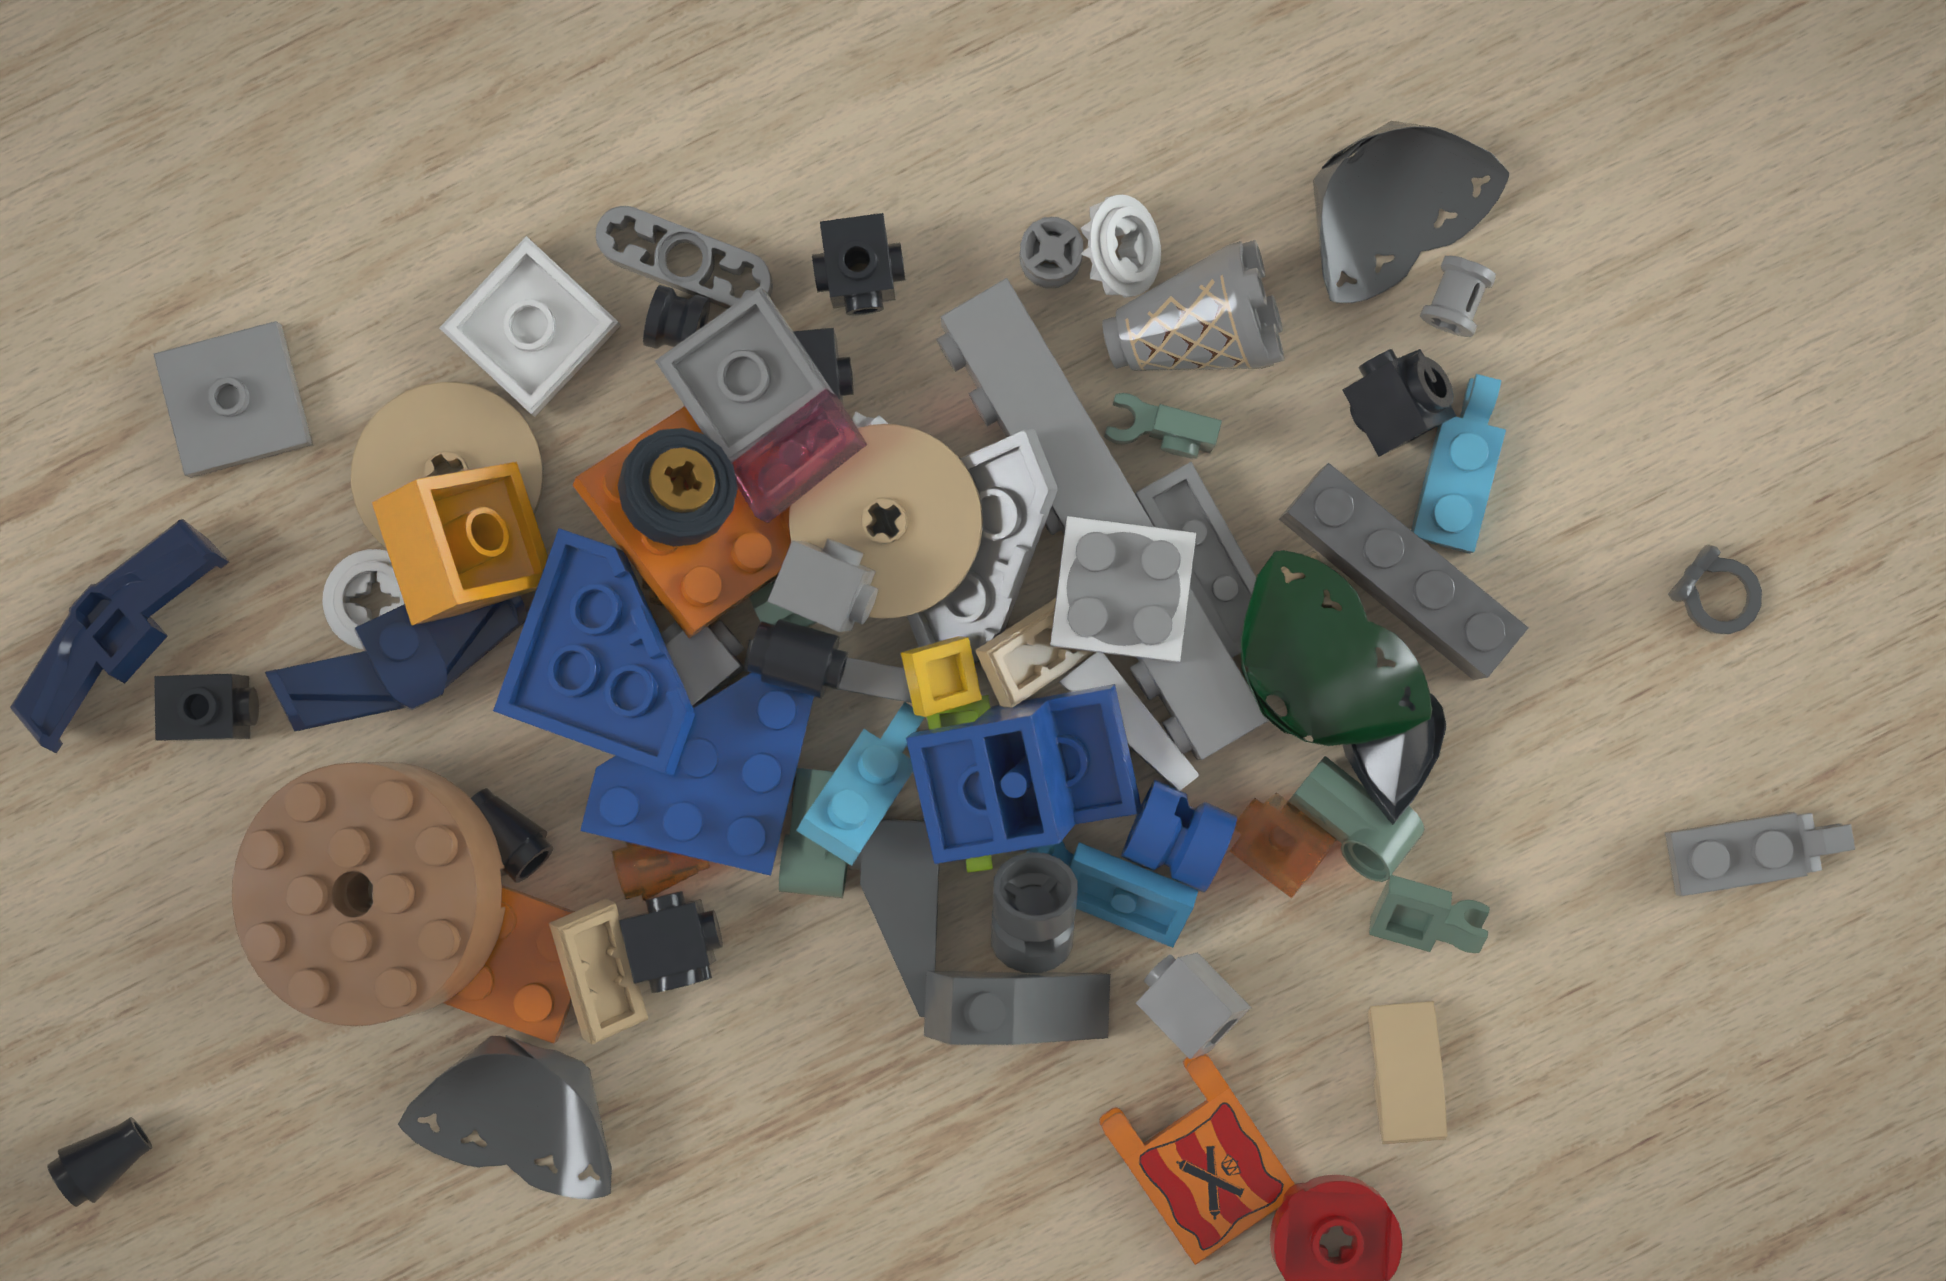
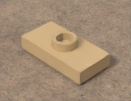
(1023, 660)
(598, 971)

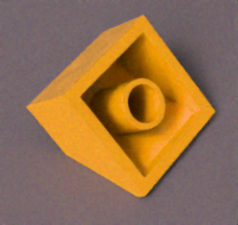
(461, 541)

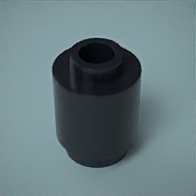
(797, 658)

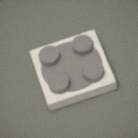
(1123, 589)

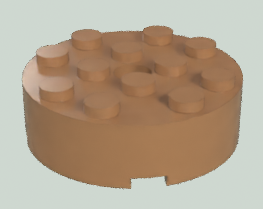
(307, 897)

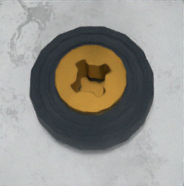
(664, 507)

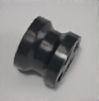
(673, 317)

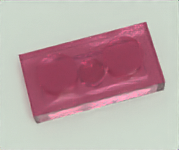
(797, 455)

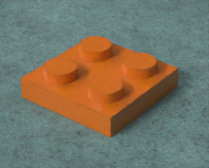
(523, 976)

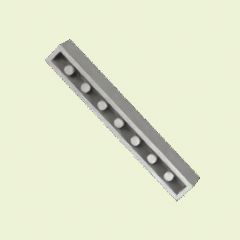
(1027, 390)

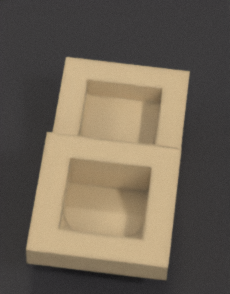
(1408, 1072)

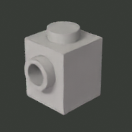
(825, 584)
(704, 660)
(1191, 1003)

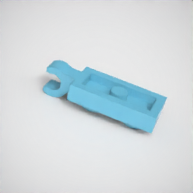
(1461, 471)
(862, 789)

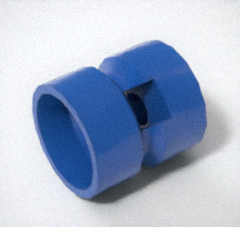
(1179, 836)

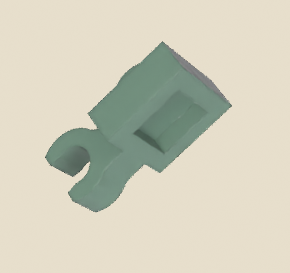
(1180, 430)
(1422, 914)

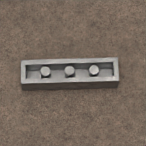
(1403, 573)

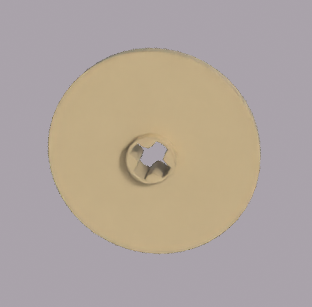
(435, 426)
(936, 525)

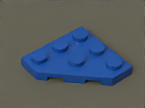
(596, 660)
(727, 786)

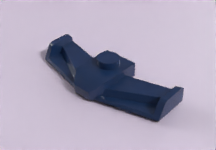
(111, 629)
(398, 665)

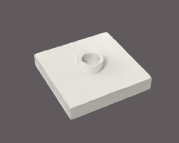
(530, 326)

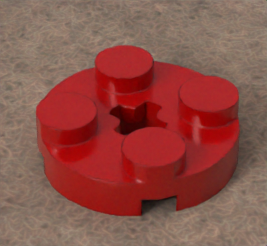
(1328, 1202)

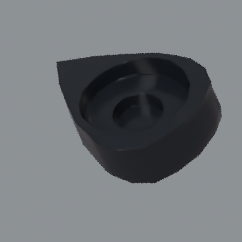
(1399, 764)

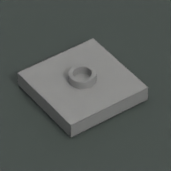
(742, 374)
(233, 399)

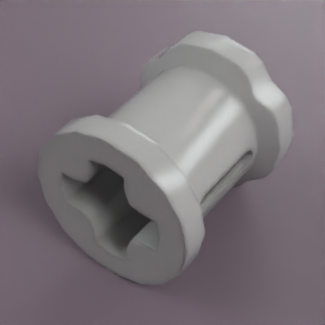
(1458, 296)

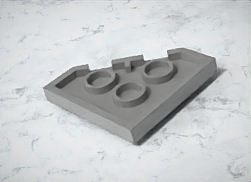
(1015, 502)

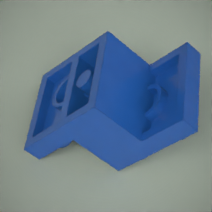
(1024, 774)

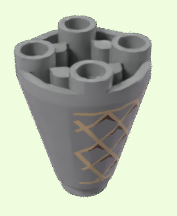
(1201, 318)

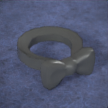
(1687, 592)

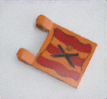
(1205, 1170)

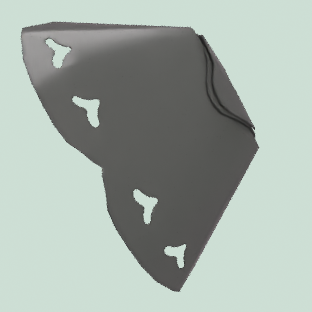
(1392, 197)
(525, 1108)

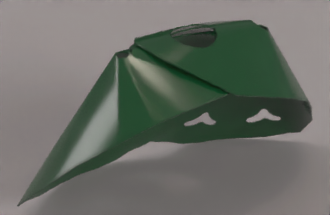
(1326, 659)

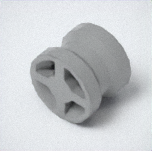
(1053, 235)

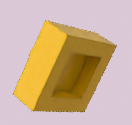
(941, 676)

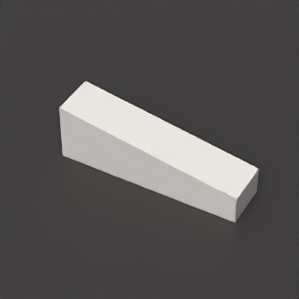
(1141, 728)

